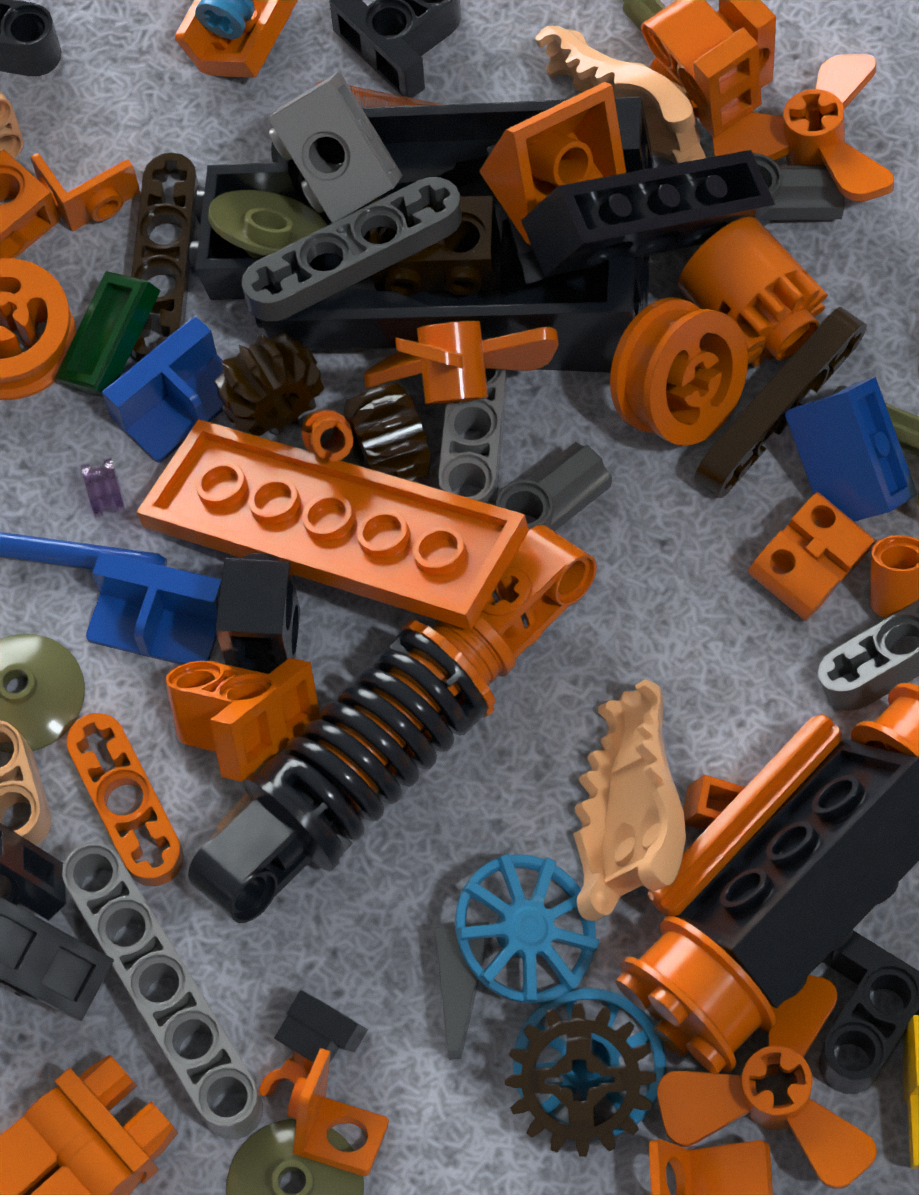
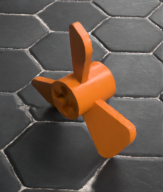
(815, 130)
(456, 359)
(704, 1103)

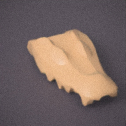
(665, 103)
(633, 811)

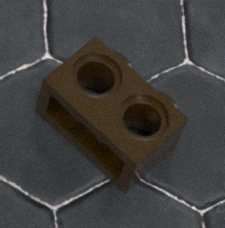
(439, 265)

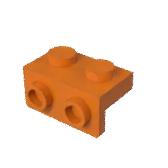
(235, 56)

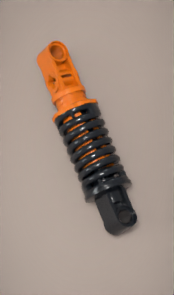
(383, 730)

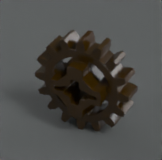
(580, 1110)

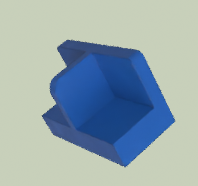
(168, 391)
(852, 451)
(154, 610)

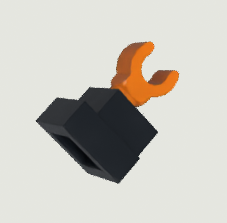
(306, 1030)

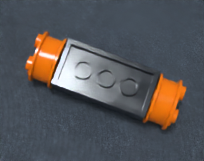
(787, 894)

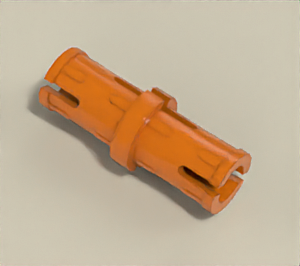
(333, 447)

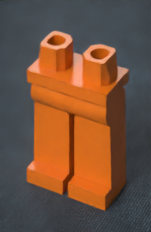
(76, 1145)

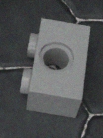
(334, 112)

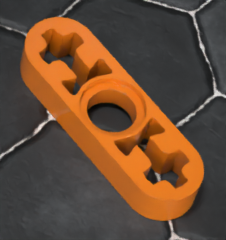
(121, 752)

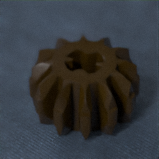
(269, 384)
(388, 432)

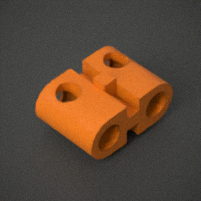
(811, 556)

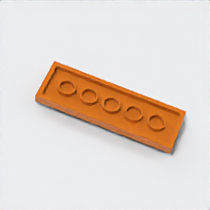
(335, 522)

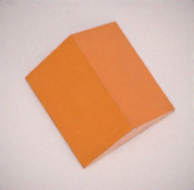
(553, 149)

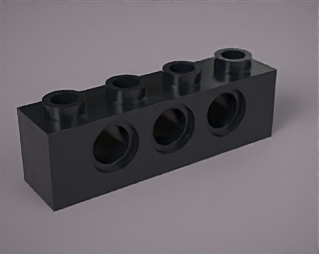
(644, 211)

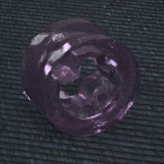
(103, 487)

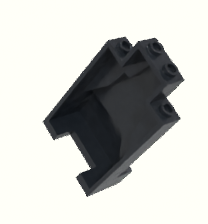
(446, 142)

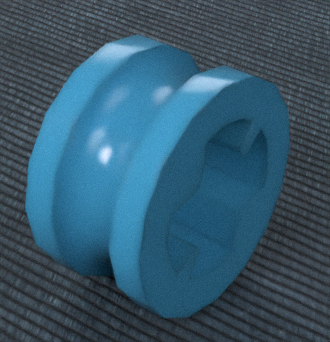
(225, 17)

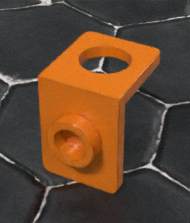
(93, 200)
(318, 1114)
(713, 1170)

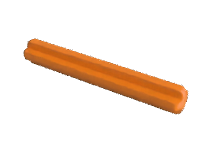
(748, 813)

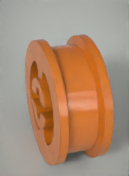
(22, 307)
(679, 371)

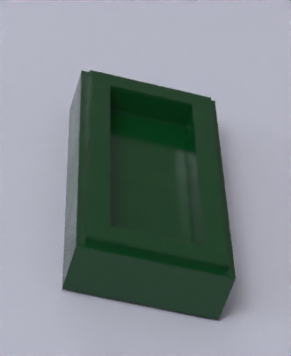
(107, 333)

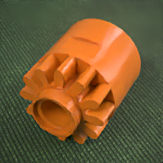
(756, 284)

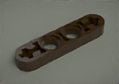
(167, 259)
(804, 371)

